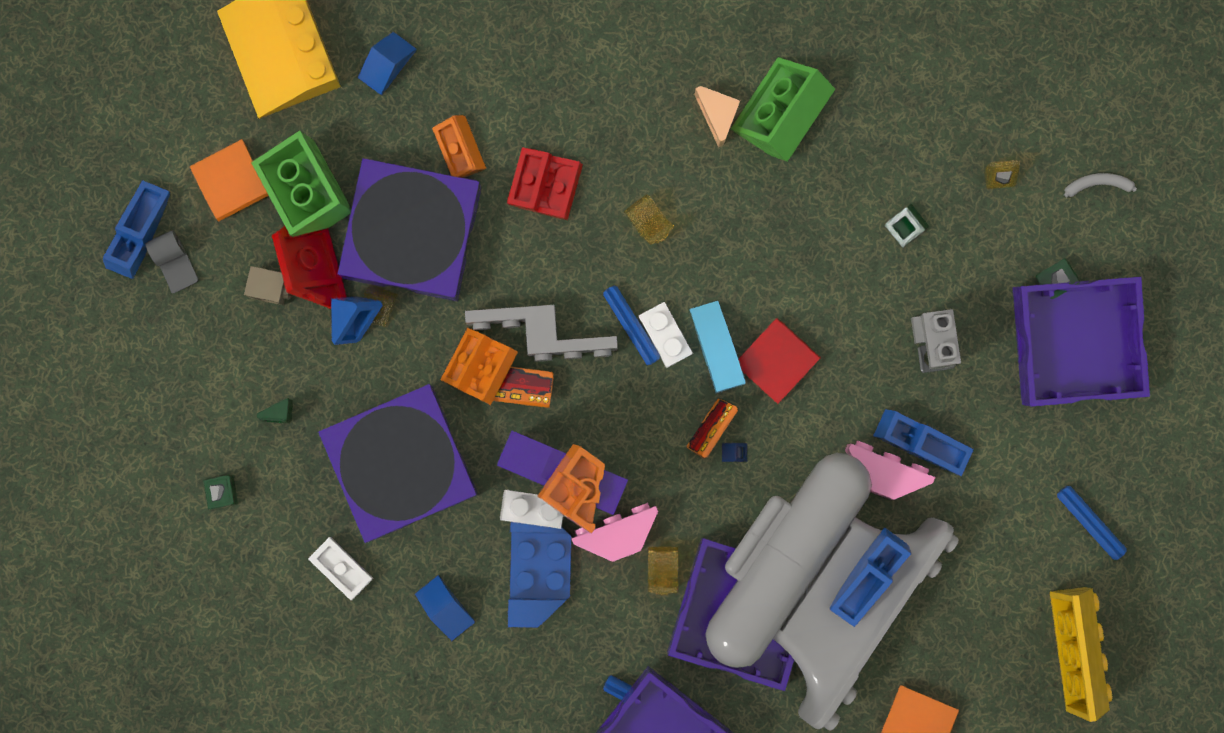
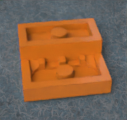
(229, 180)
(479, 366)
(919, 714)

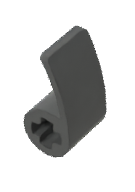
(173, 260)

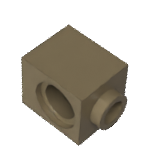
(266, 286)

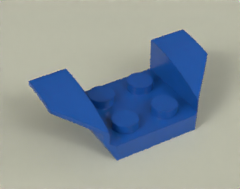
(538, 573)

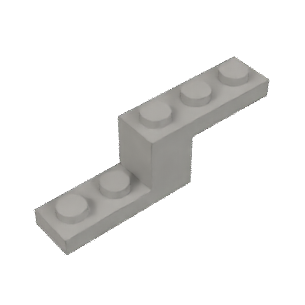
(541, 332)

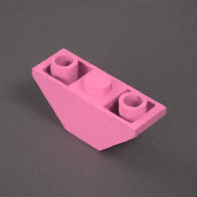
(887, 474)
(619, 535)

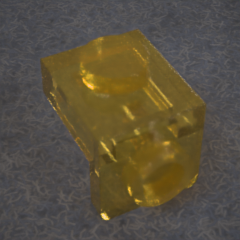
(648, 220)
(663, 570)

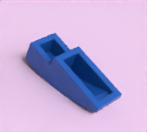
(135, 229)
(923, 442)
(870, 577)

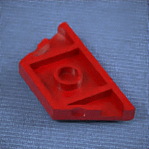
(309, 266)

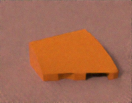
(575, 487)

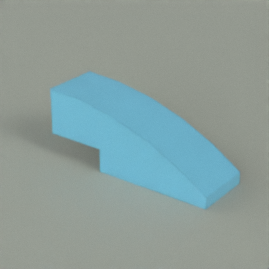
(717, 347)

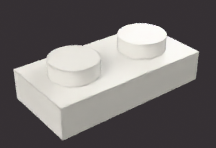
(665, 335)
(528, 509)
(340, 568)

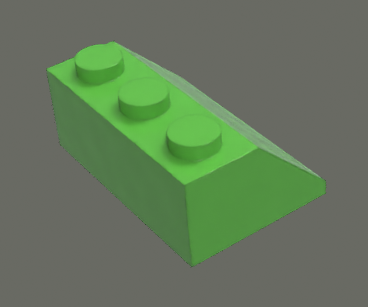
(783, 108)
(301, 185)

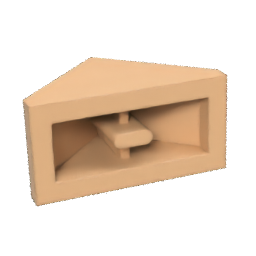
(718, 111)

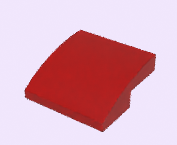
(544, 183)
(777, 360)

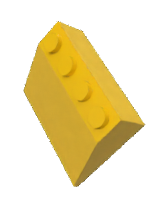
(278, 52)
(1080, 652)

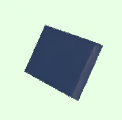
(733, 452)

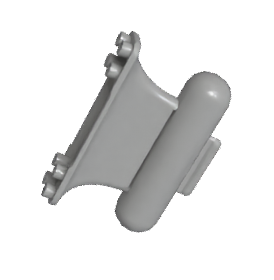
(794, 569)

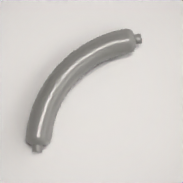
(1099, 179)

